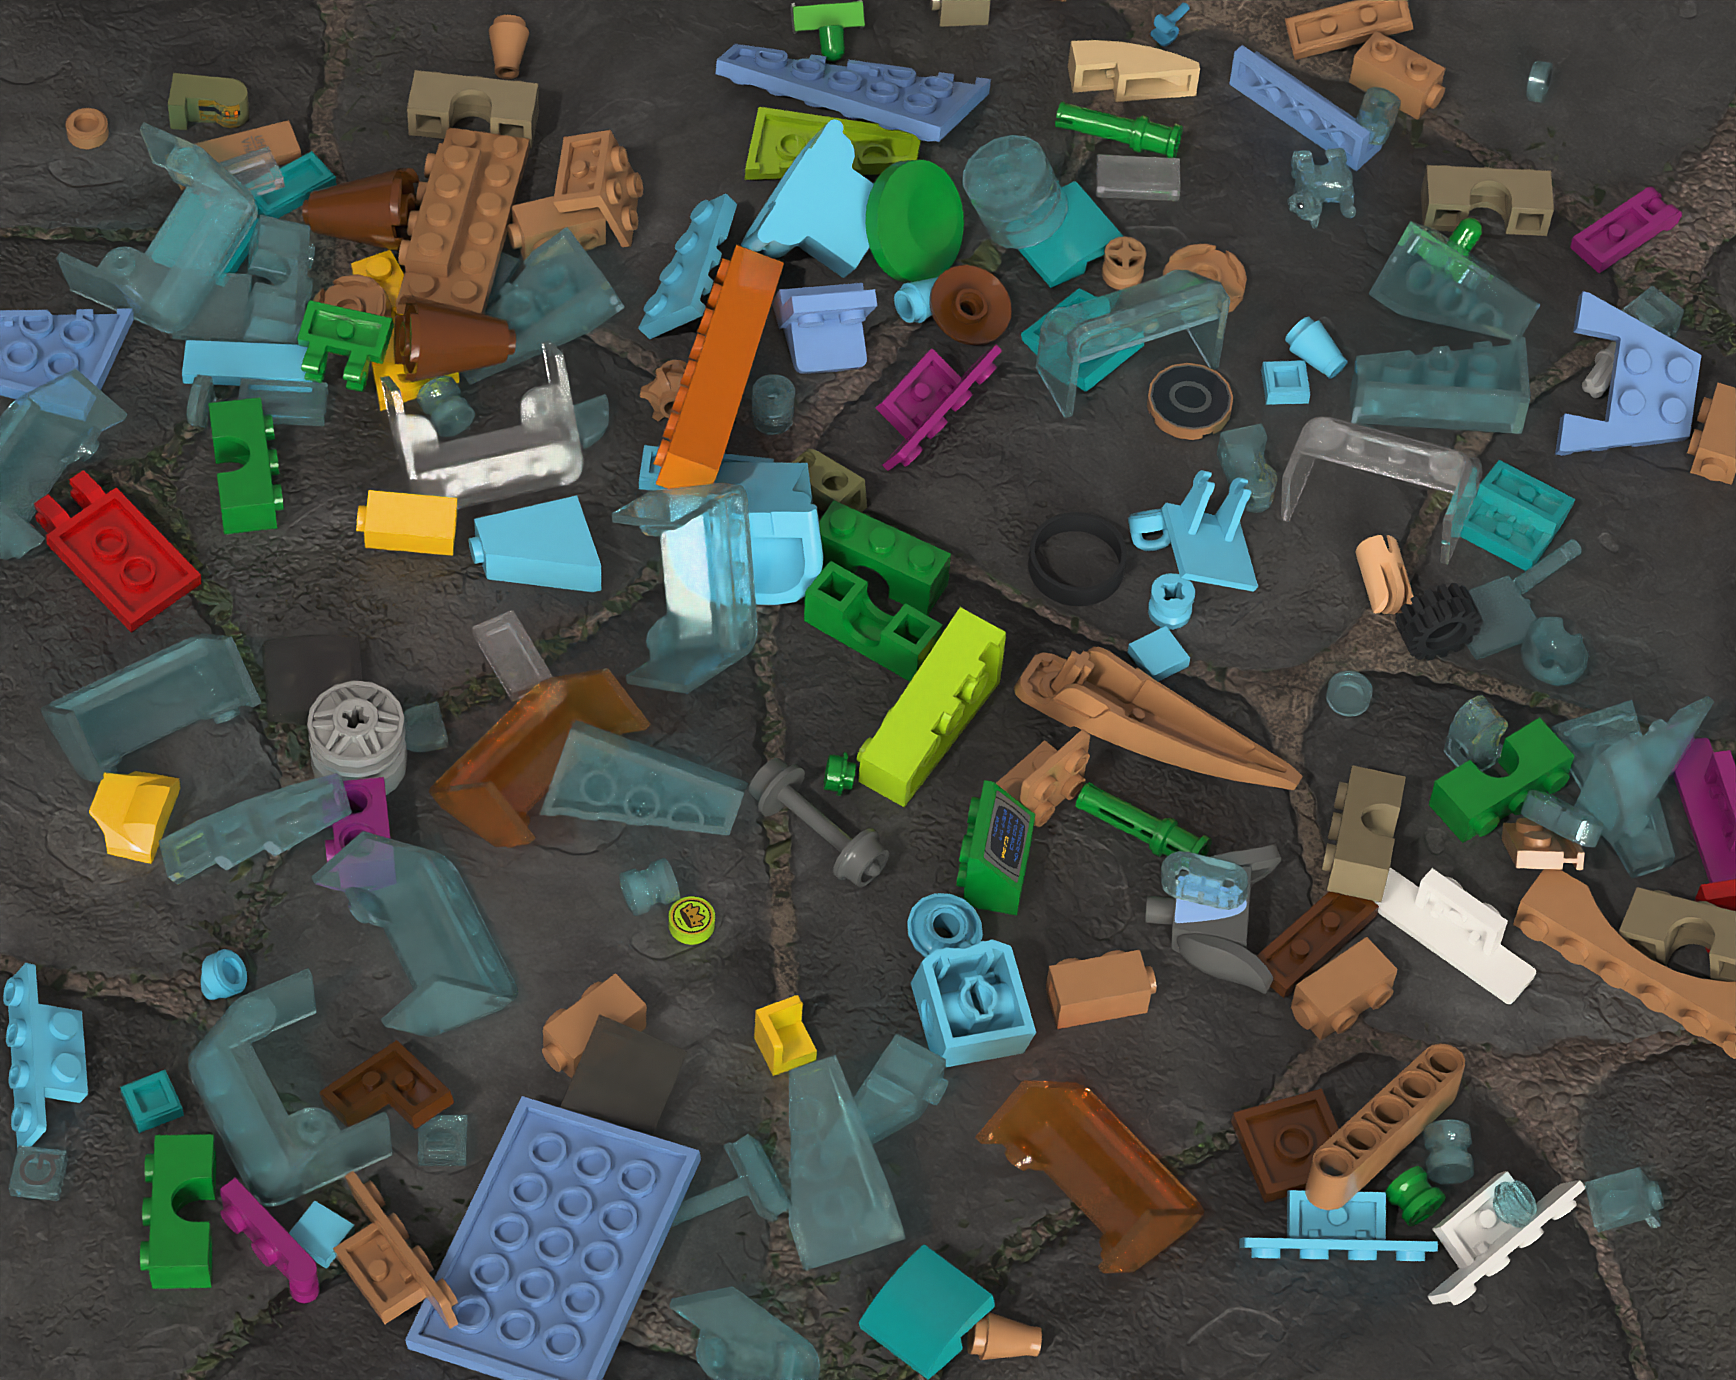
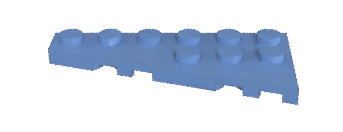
(861, 90)
(45, 346)

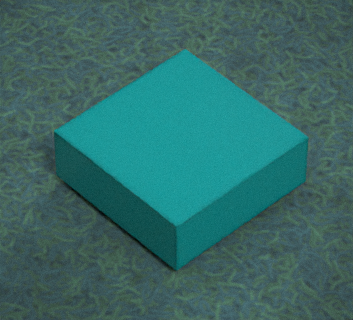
(152, 1101)

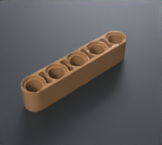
(1384, 1126)

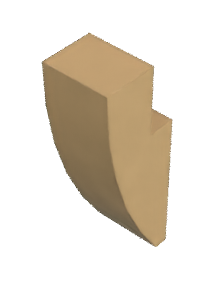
(1131, 70)

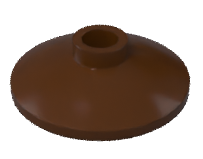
(979, 293)

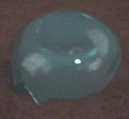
(1553, 653)

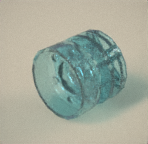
(1015, 191)

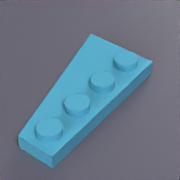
(687, 275)

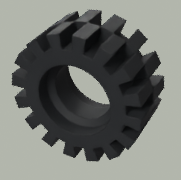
(1439, 621)

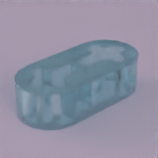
(1378, 113)
(1562, 818)
(1204, 880)

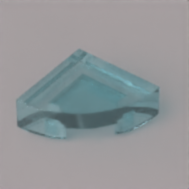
(592, 419)

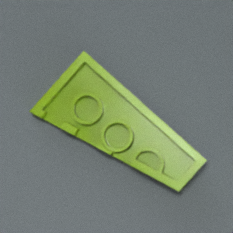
(783, 134)

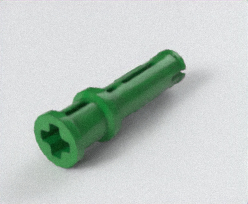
(1138, 133)
(1161, 835)

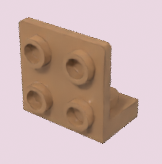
(598, 174)
(1049, 776)

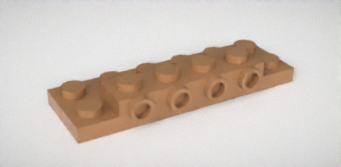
(462, 218)

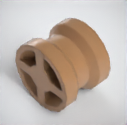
(1132, 257)

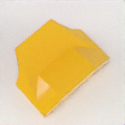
(134, 812)

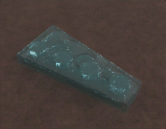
(1588, 738)

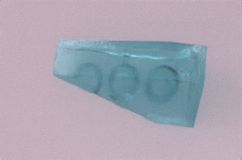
(1449, 286)
(552, 300)
(1637, 769)
(836, 1179)

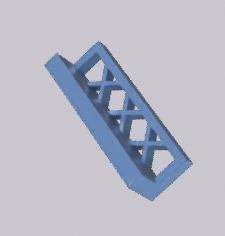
(1300, 106)

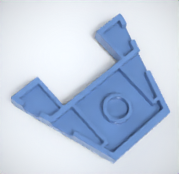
(1649, 384)

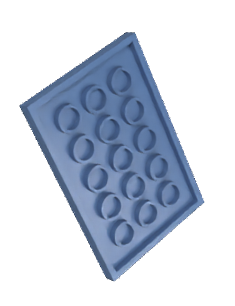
(555, 1246)

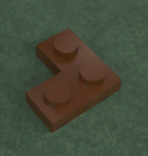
(387, 1078)

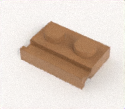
(1539, 847)

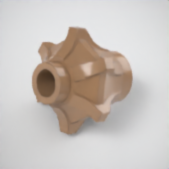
(663, 388)

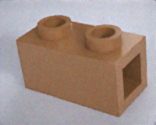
(1400, 70)
(540, 220)
(1716, 444)
(1099, 988)
(1344, 989)
(569, 1029)

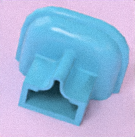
(817, 206)
(782, 527)

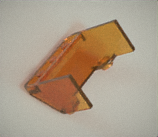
(518, 756)
(1098, 1166)

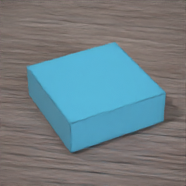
(1285, 382)
(1159, 654)
(320, 1232)

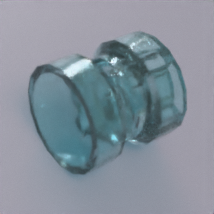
(773, 404)
(447, 409)
(649, 886)
(1448, 1150)

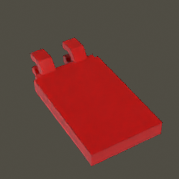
(116, 552)

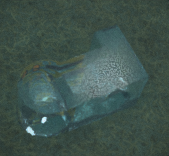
(1241, 456)
(1478, 731)

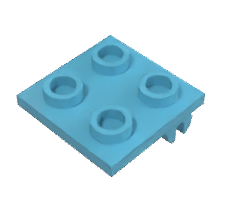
(1210, 545)

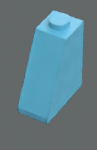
(538, 546)

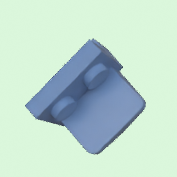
(825, 326)

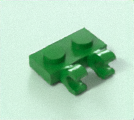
(343, 332)

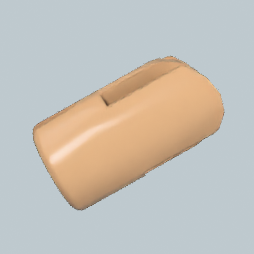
(1384, 574)

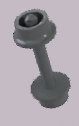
(778, 786)

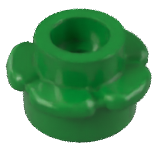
(839, 773)

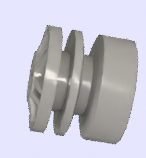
(358, 734)

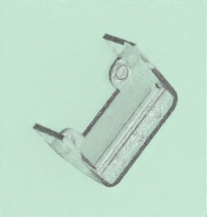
(1387, 455)
(495, 463)

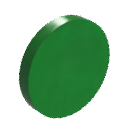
(914, 221)

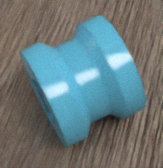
(1176, 611)

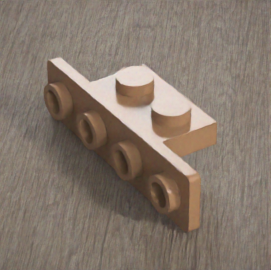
(384, 1264)

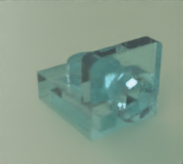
(1624, 1200)

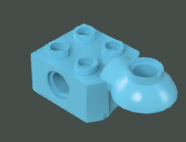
(966, 986)

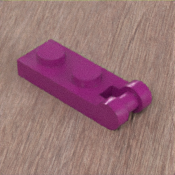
(1625, 229)
(270, 1240)

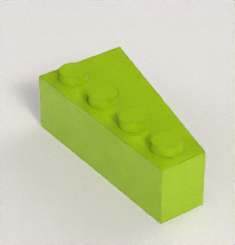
(934, 708)

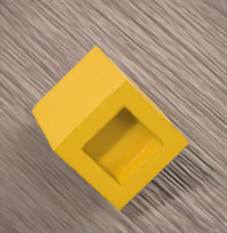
(783, 1035)

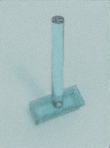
(755, 1179)

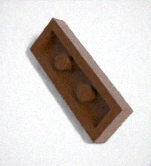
(1315, 938)

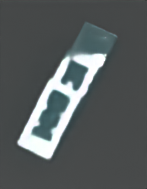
(260, 823)

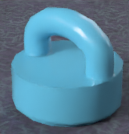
(1146, 522)
(223, 975)

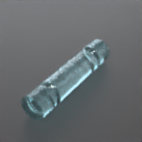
(1547, 566)

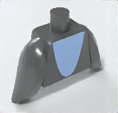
(1215, 937)

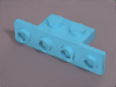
(44, 1055)
(1353, 1227)

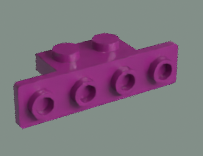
(923, 398)
(1709, 798)

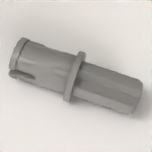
(1600, 375)

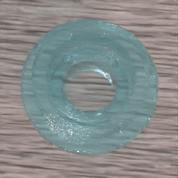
(1514, 1203)

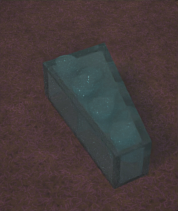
(1445, 388)
(639, 785)

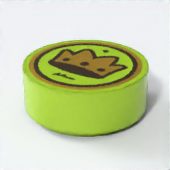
(691, 920)

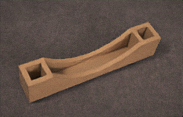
(1568, 920)

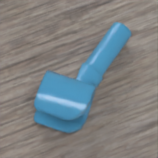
(1165, 29)

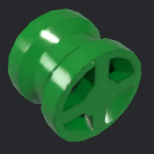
(1414, 1196)

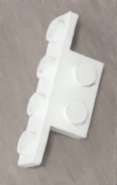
(1456, 930)
(1482, 1240)

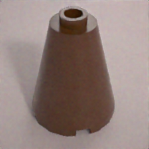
(365, 209)
(447, 340)

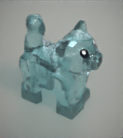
(1321, 184)

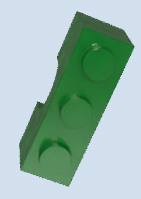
(247, 493)
(910, 566)
(842, 609)
(1477, 802)
(180, 1173)

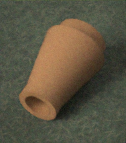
(508, 43)
(1003, 1338)

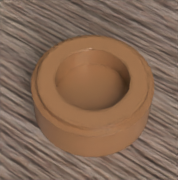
(87, 128)

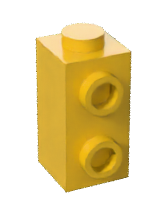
(408, 522)

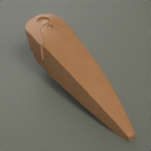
(1145, 717)

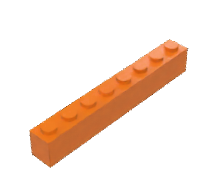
(720, 370)

